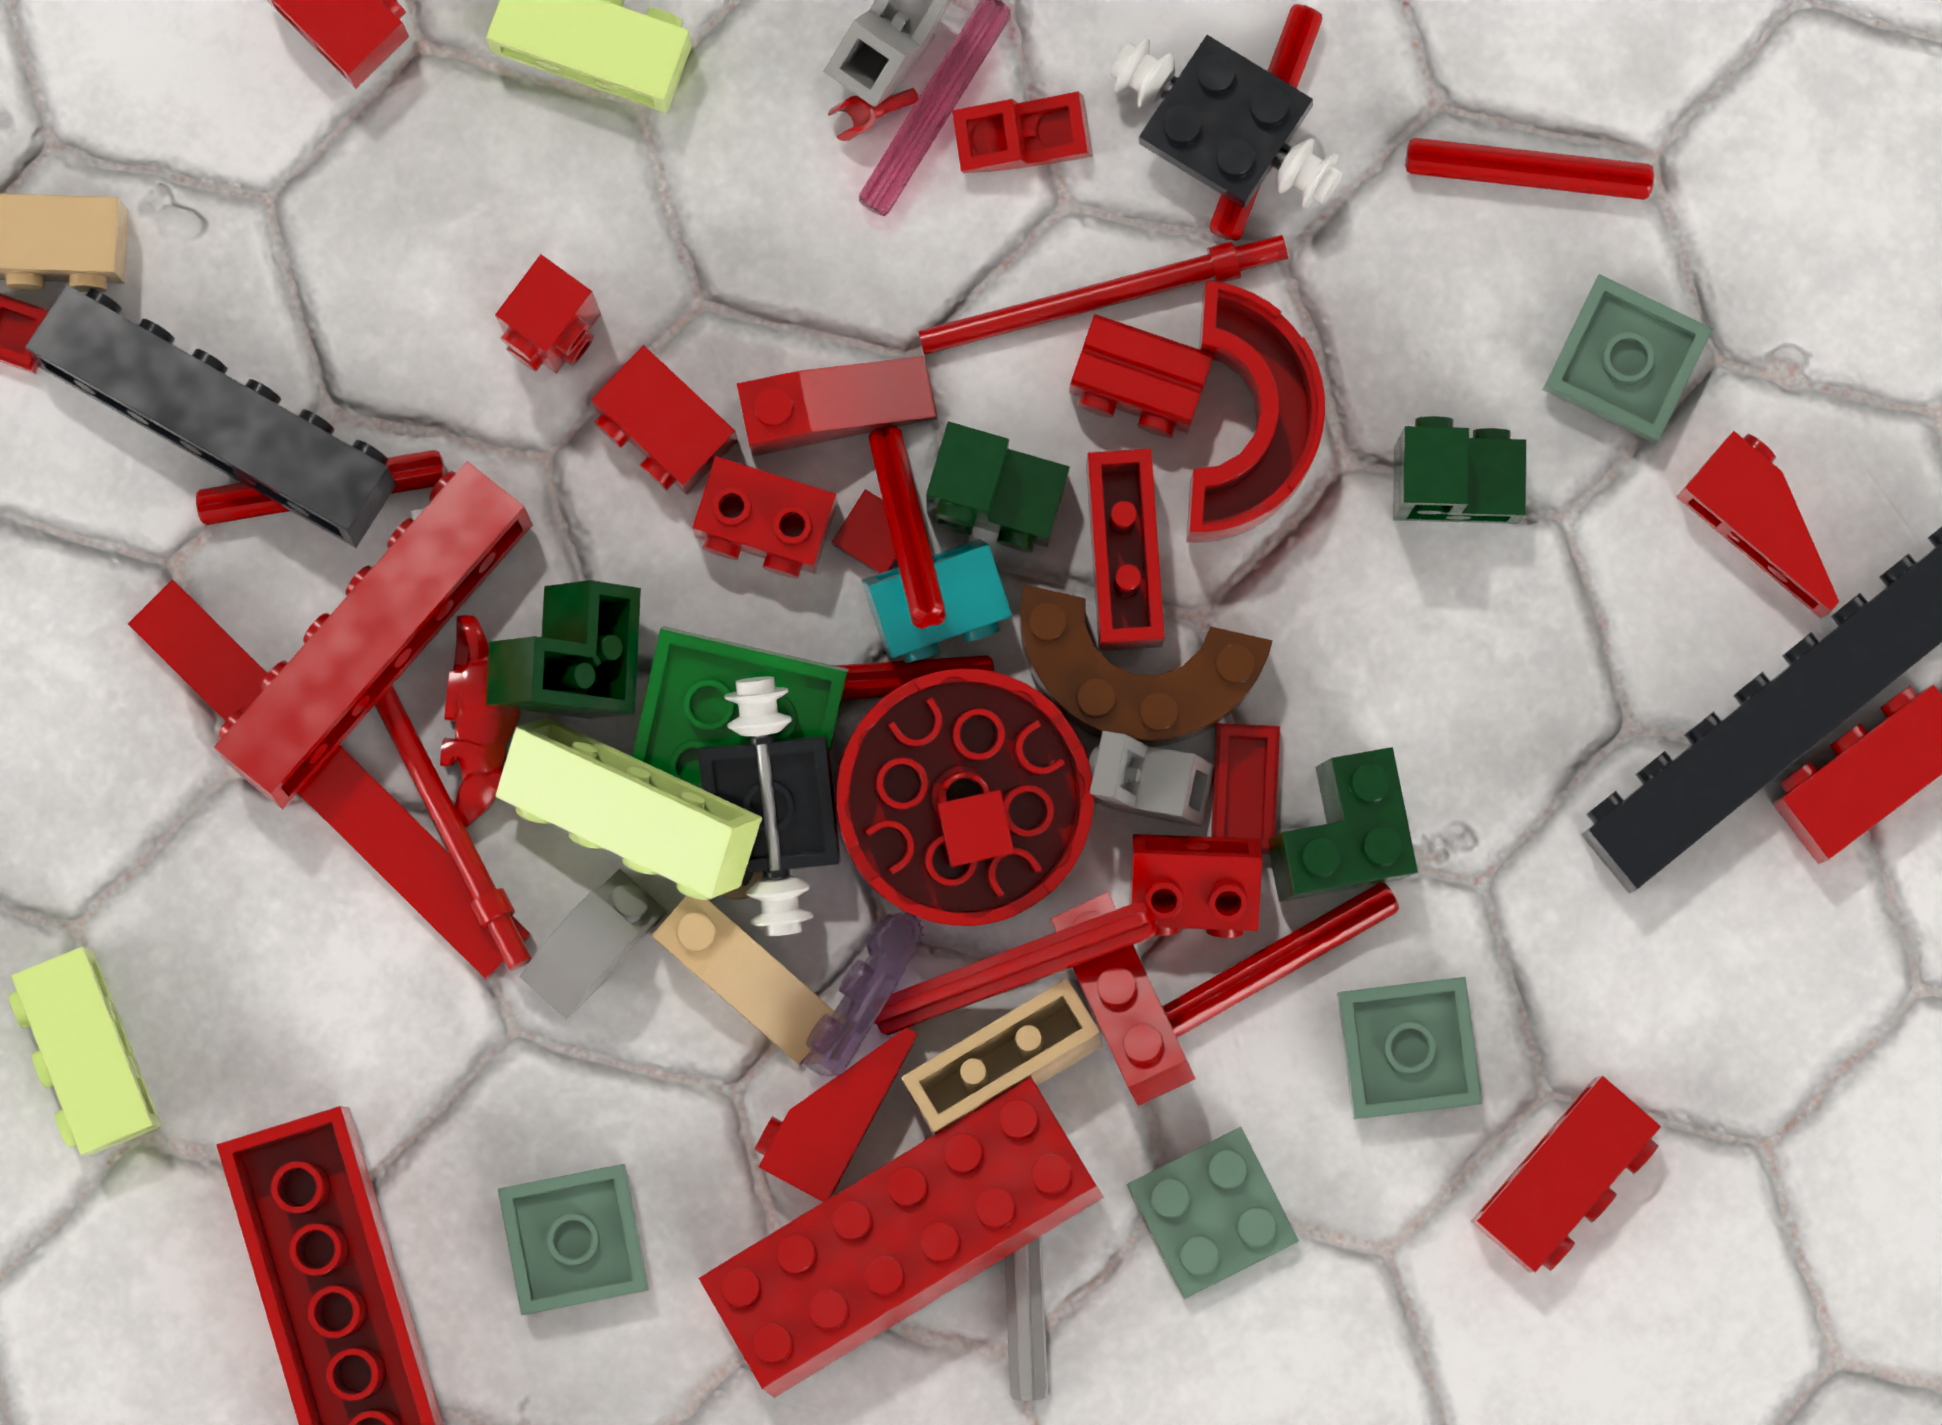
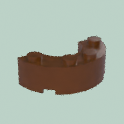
(1110, 699)

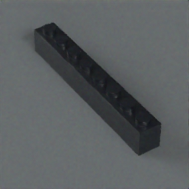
(1772, 724)

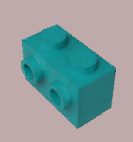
(970, 595)

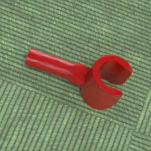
(864, 114)

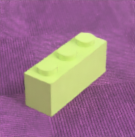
(596, 45)
(83, 1052)

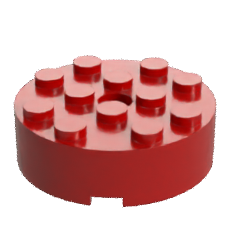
(949, 730)

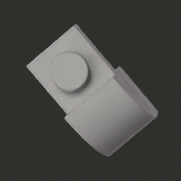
(884, 46)
(1149, 780)
(591, 943)

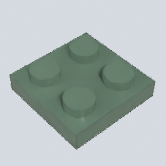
(1627, 359)
(1409, 1048)
(1212, 1212)
(573, 1239)

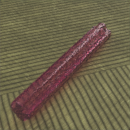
(934, 106)

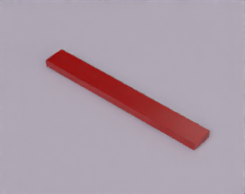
(338, 790)

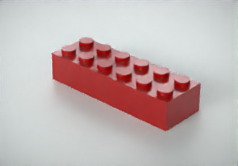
(900, 1238)
(328, 1274)

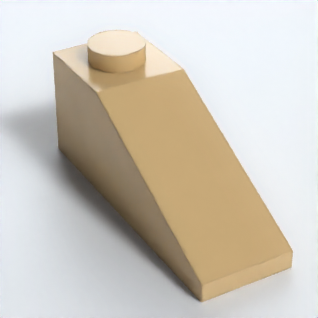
(743, 974)

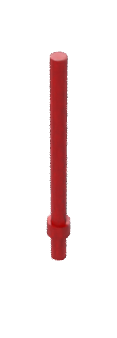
(1221, 263)
(490, 904)

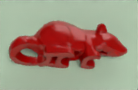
(479, 729)

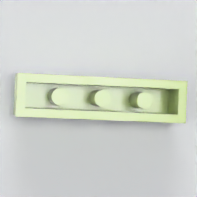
(628, 809)

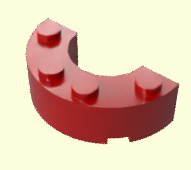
(1289, 408)

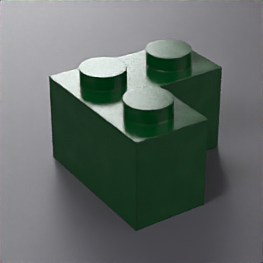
(1457, 477)
(994, 489)
(581, 661)
(1364, 832)

